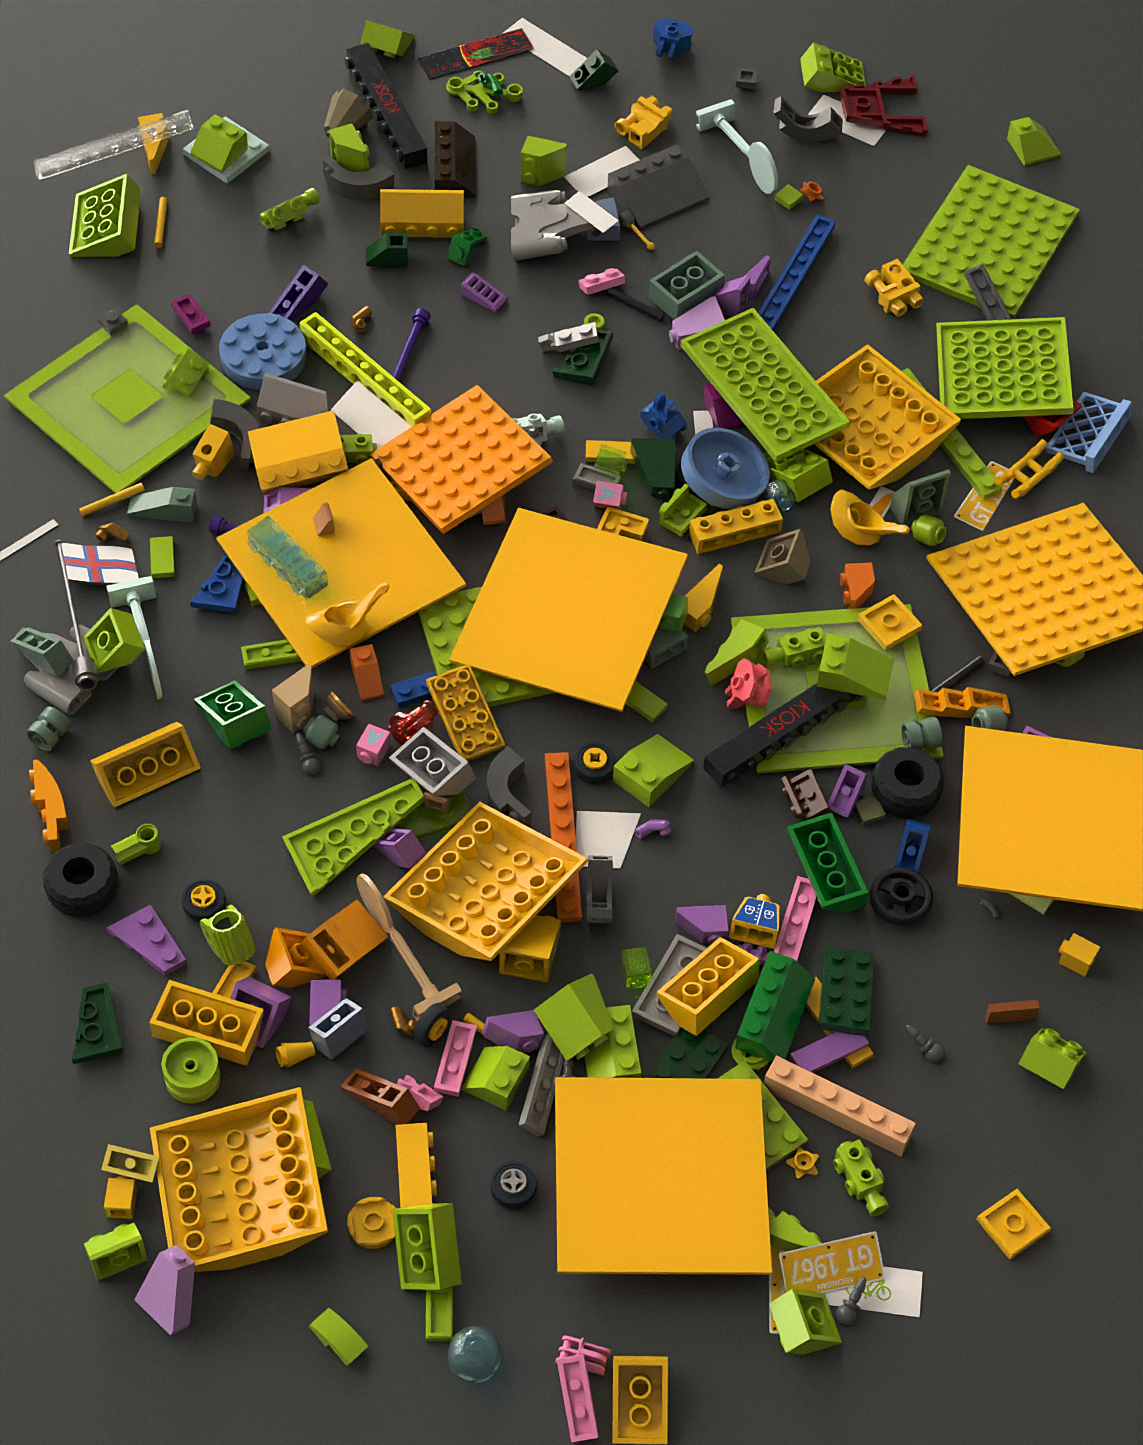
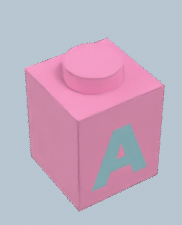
(609, 495)
(373, 745)

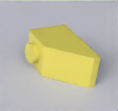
(130, 1163)

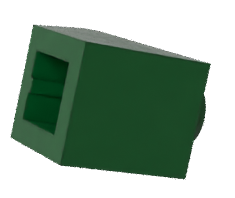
(594, 71)
(388, 250)

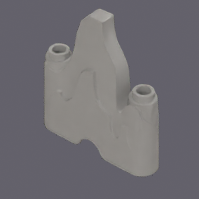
(543, 224)
(61, 689)

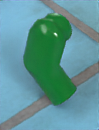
(490, 82)

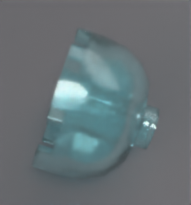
(474, 1354)

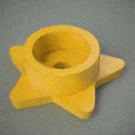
(808, 1158)

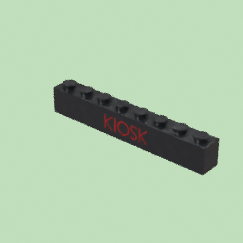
(386, 106)
(774, 732)

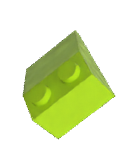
(854, 668)
(650, 769)

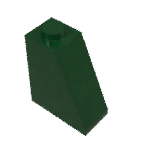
(656, 464)

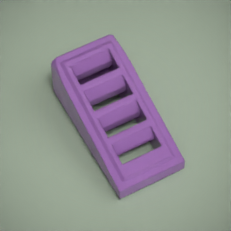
(758, 275)
(473, 284)

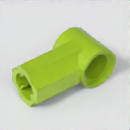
(137, 844)

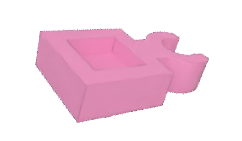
(423, 1094)

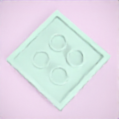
(256, 149)

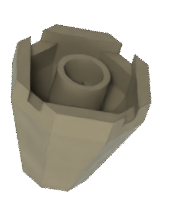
(345, 110)

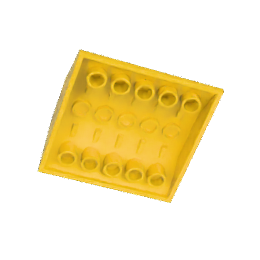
(889, 416)
(483, 883)
(240, 1182)

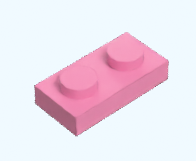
(608, 279)

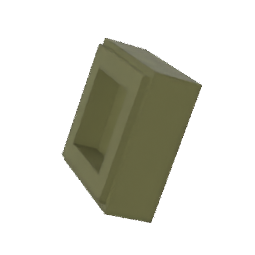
(869, 810)

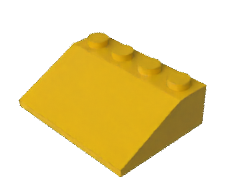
(298, 452)

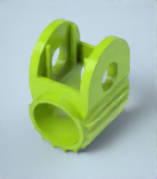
(231, 944)

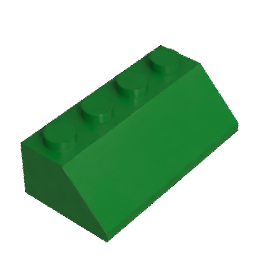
(829, 864)
(775, 1008)

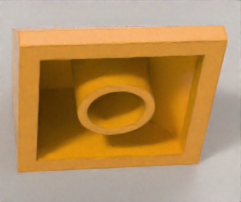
(288, 961)

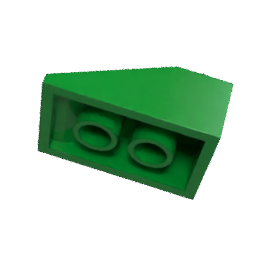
(234, 714)

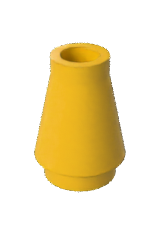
(293, 1053)

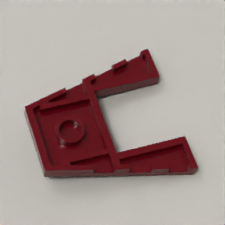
(865, 106)

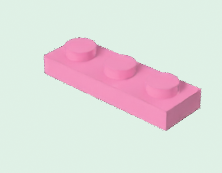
(455, 1058)
(578, 1398)

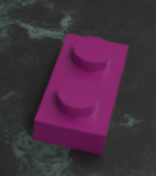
(190, 314)

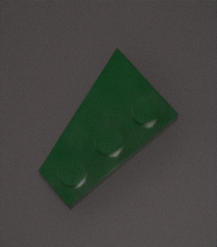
(585, 360)
(97, 1026)

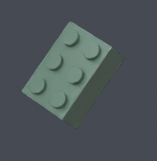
(685, 285)

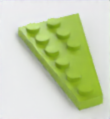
(336, 841)

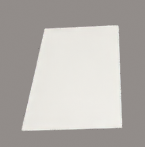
(605, 834)

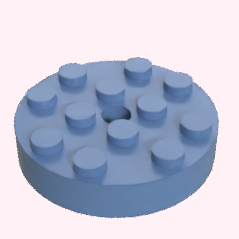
(262, 346)
(725, 468)

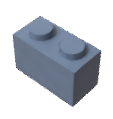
(338, 1028)

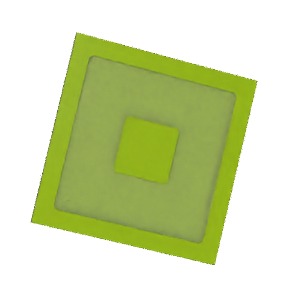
(110, 403)
(865, 726)

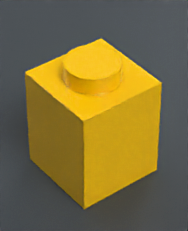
(1078, 954)
(120, 1197)

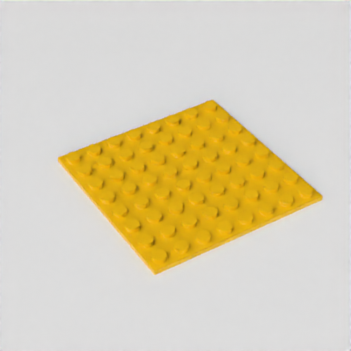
(372, 544)
(1045, 588)
(569, 609)
(1052, 818)
(661, 1176)

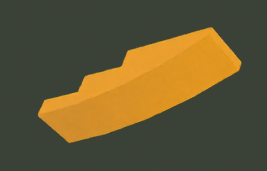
(958, 703)

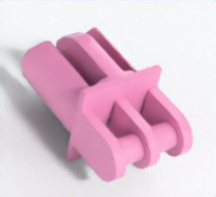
(595, 1355)

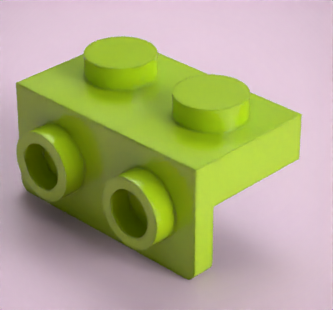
(186, 372)
(680, 510)

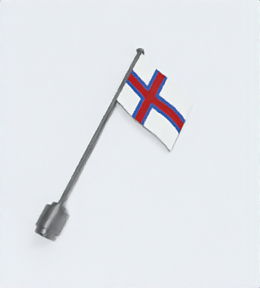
(95, 567)

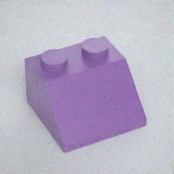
(265, 997)

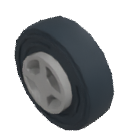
(513, 1175)

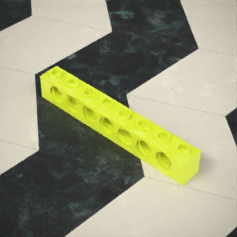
(358, 366)

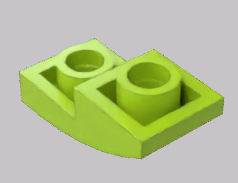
(339, 1335)

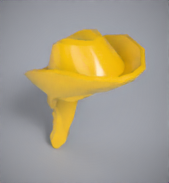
(859, 521)
(346, 621)

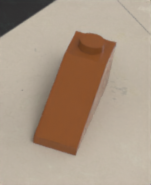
(382, 1096)

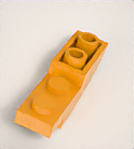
(49, 803)

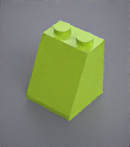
(576, 1017)

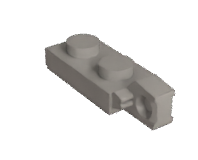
(569, 338)

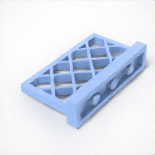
(1104, 435)

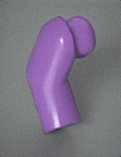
(653, 825)

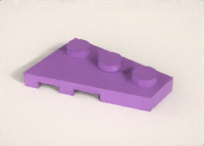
(150, 939)

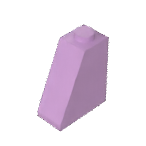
(695, 320)
(169, 1290)

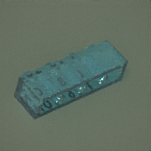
(287, 558)

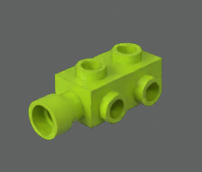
(289, 210)
(358, 447)
(796, 648)
(854, 1168)

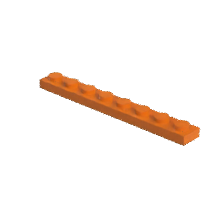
(563, 830)

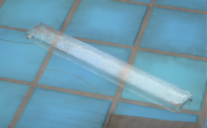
(113, 144)

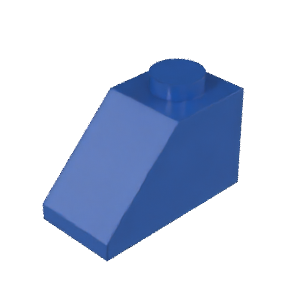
(912, 845)

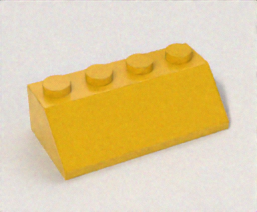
(422, 212)
(145, 764)
(709, 985)
(221, 1021)

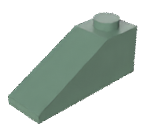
(165, 504)
(43, 650)

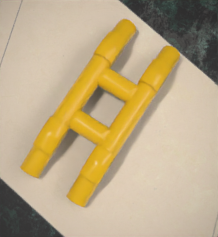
(1028, 460)

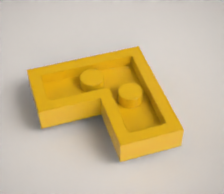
(623, 523)

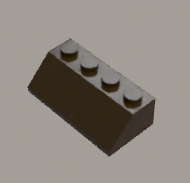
(454, 158)

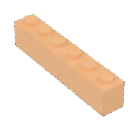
(839, 1106)

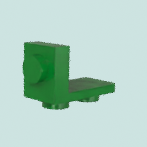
(462, 245)

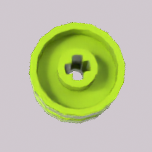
(191, 1070)

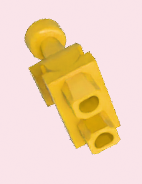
(644, 121)
(900, 289)

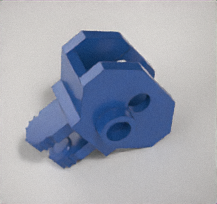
(672, 38)
(663, 415)

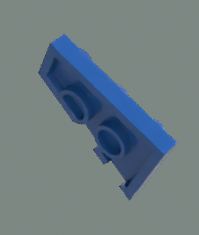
(221, 589)

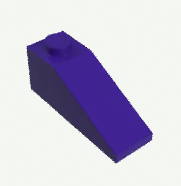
(299, 294)

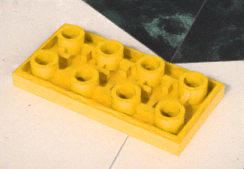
(465, 713)

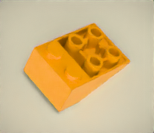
(344, 940)

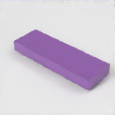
(828, 1051)

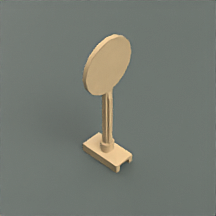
(379, 911)

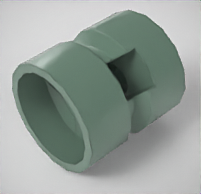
(48, 728)
(921, 734)

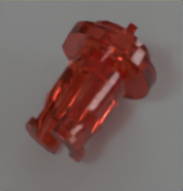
(405, 726)

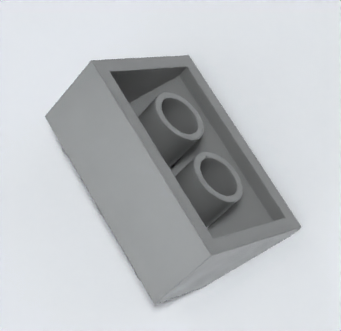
(288, 400)
(433, 764)

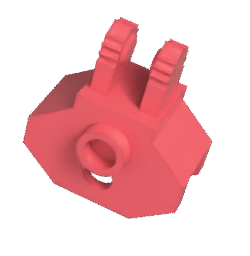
(747, 685)

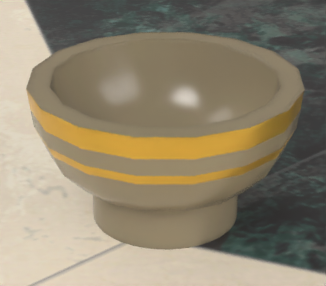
(337, 708)

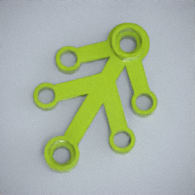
(461, 88)

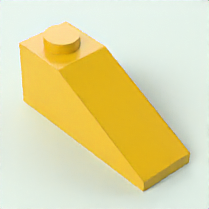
(153, 150)
(702, 599)

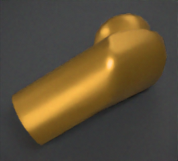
(359, 318)
(110, 530)
(400, 1023)

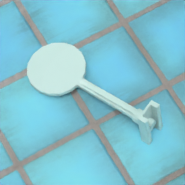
(759, 156)
(131, 594)

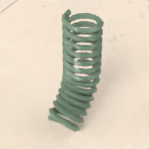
(983, 902)

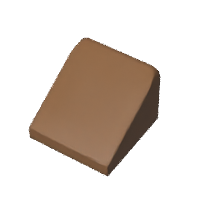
(323, 520)
(439, 803)

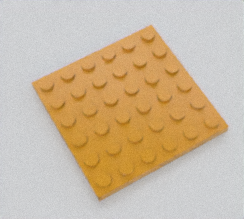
(461, 459)

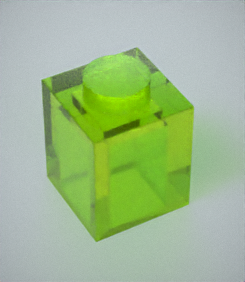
(611, 459)
(636, 967)

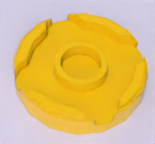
(372, 1223)

